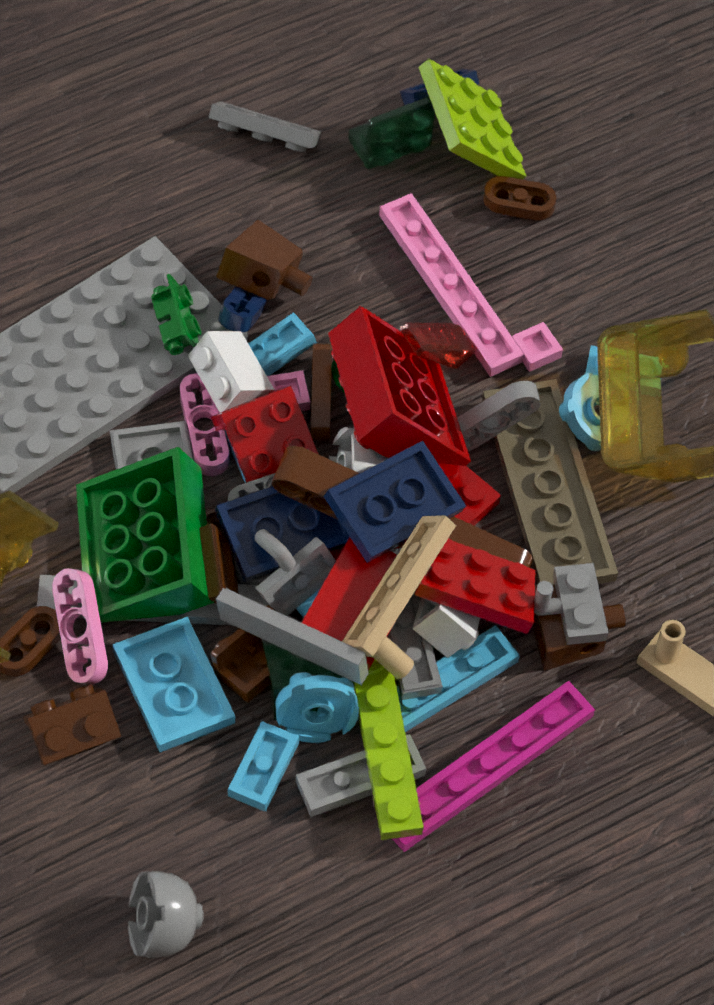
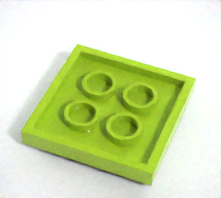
(472, 121)

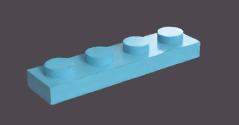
(461, 675)

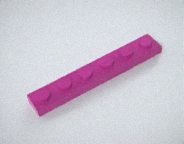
(498, 758)

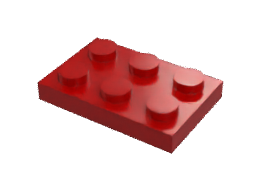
(481, 586)

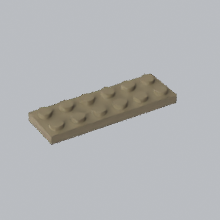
(552, 491)

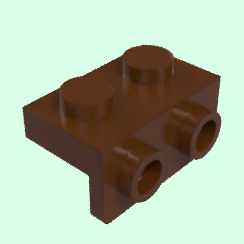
(242, 663)
(72, 724)

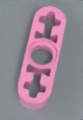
(199, 438)
(93, 636)

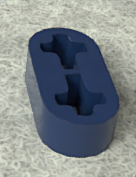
(241, 310)

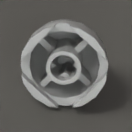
(164, 914)

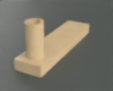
(394, 592)
(679, 665)

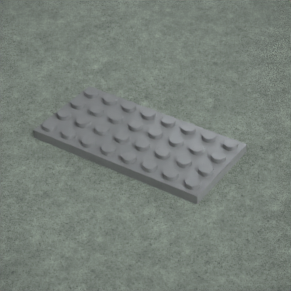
(90, 361)

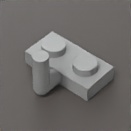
(298, 574)
(576, 601)

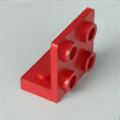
(263, 431)

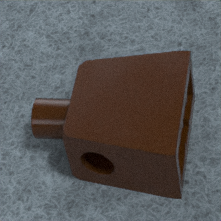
(263, 263)
(552, 641)

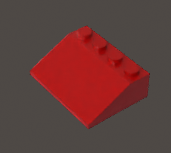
(394, 392)

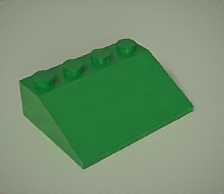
(145, 537)

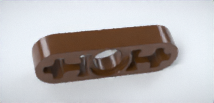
(321, 392)

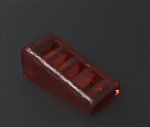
(439, 342)

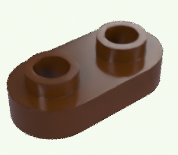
(519, 198)
(25, 642)

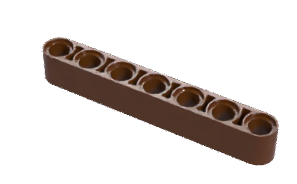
(309, 476)

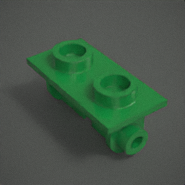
(174, 303)

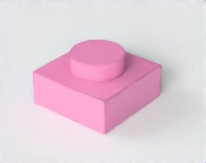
(538, 346)
(298, 384)

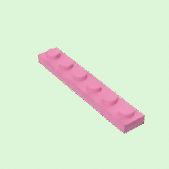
(451, 284)

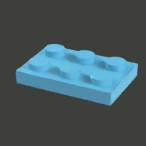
(173, 684)

